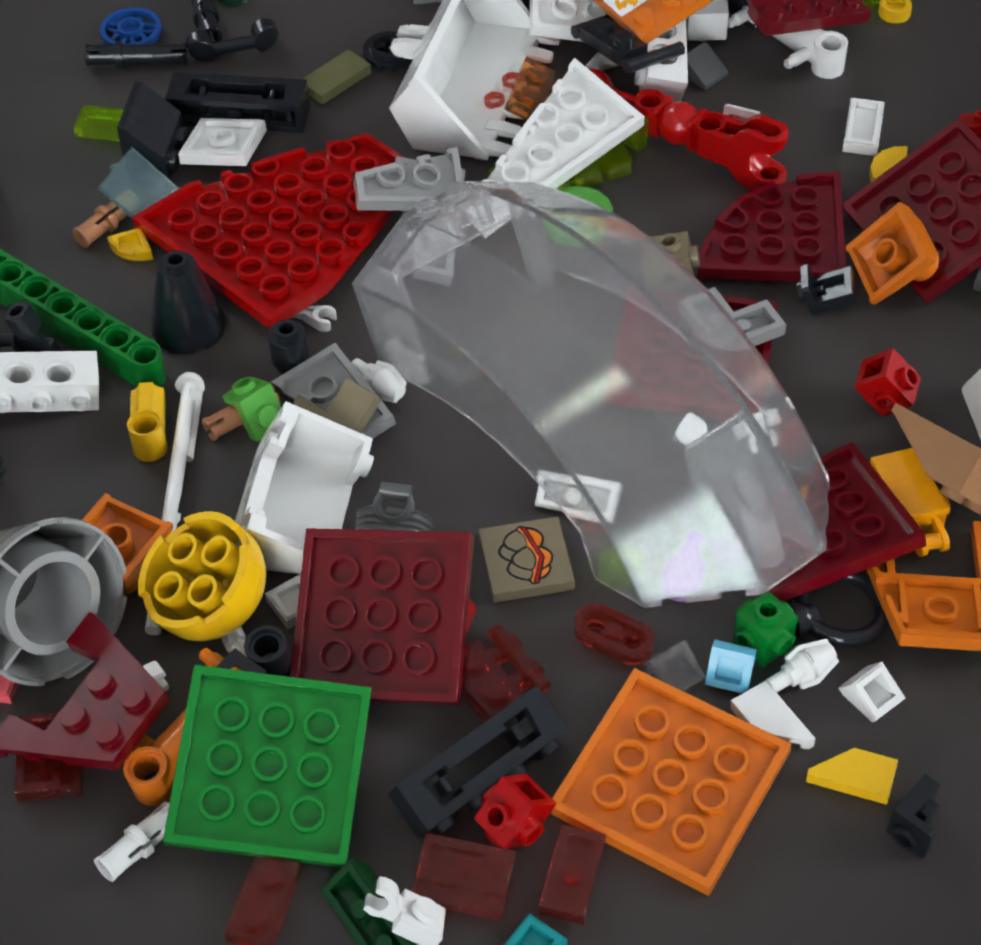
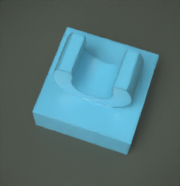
(730, 666)

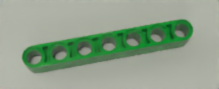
(82, 323)

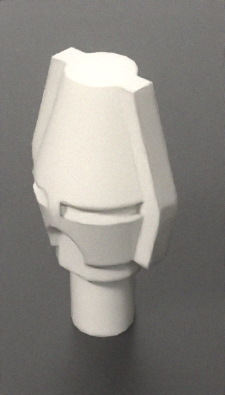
(383, 379)
(805, 665)

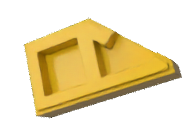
(856, 774)

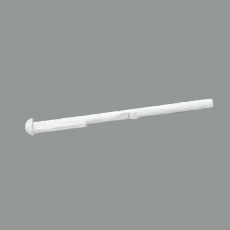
(191, 389)

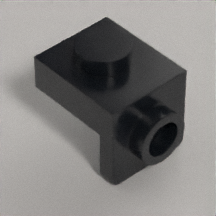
(827, 289)

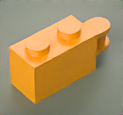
(917, 494)

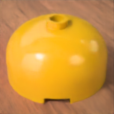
(200, 580)

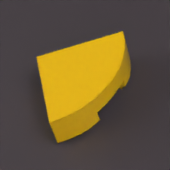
(131, 245)

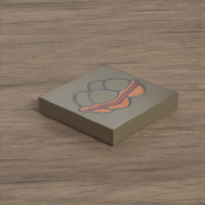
(526, 559)

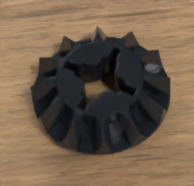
(375, 51)

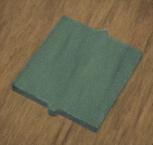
(135, 183)

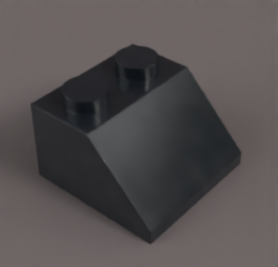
(152, 129)

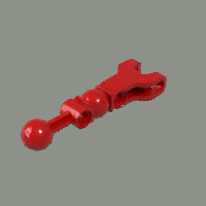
(733, 143)

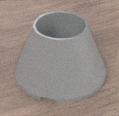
(75, 576)

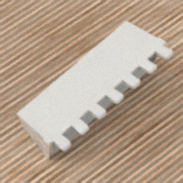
(454, 68)

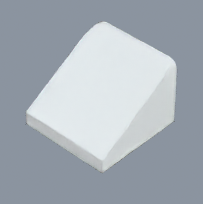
(872, 691)

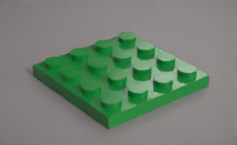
(268, 766)

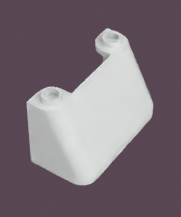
(299, 483)

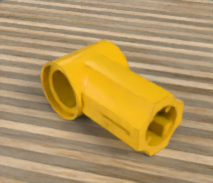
(147, 422)

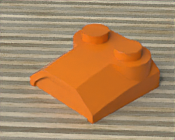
(893, 253)
(130, 531)

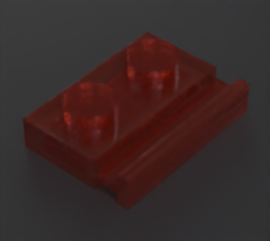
(47, 778)
(465, 875)

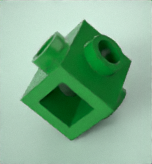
(765, 626)

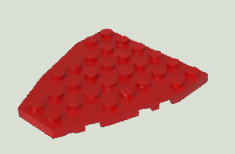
(278, 231)

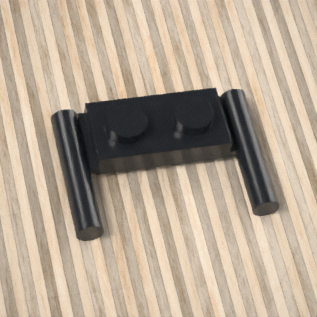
(622, 46)

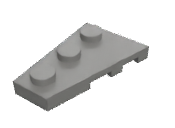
(402, 186)
(322, 378)

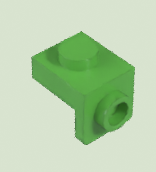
(255, 405)

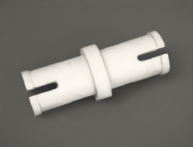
(136, 843)

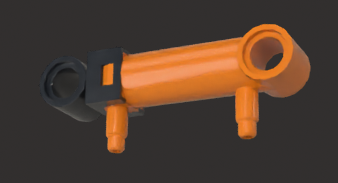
(162, 753)

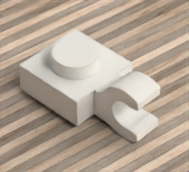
(412, 915)

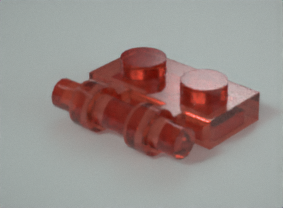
(488, 684)

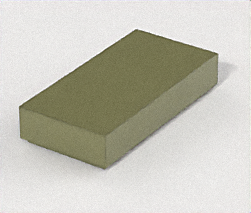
(336, 76)

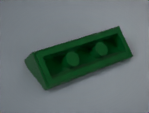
(347, 896)

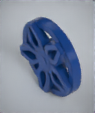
(131, 28)

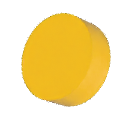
(895, 10)

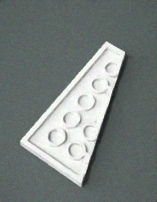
(568, 131)

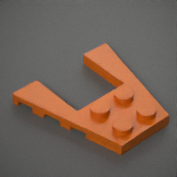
(932, 608)

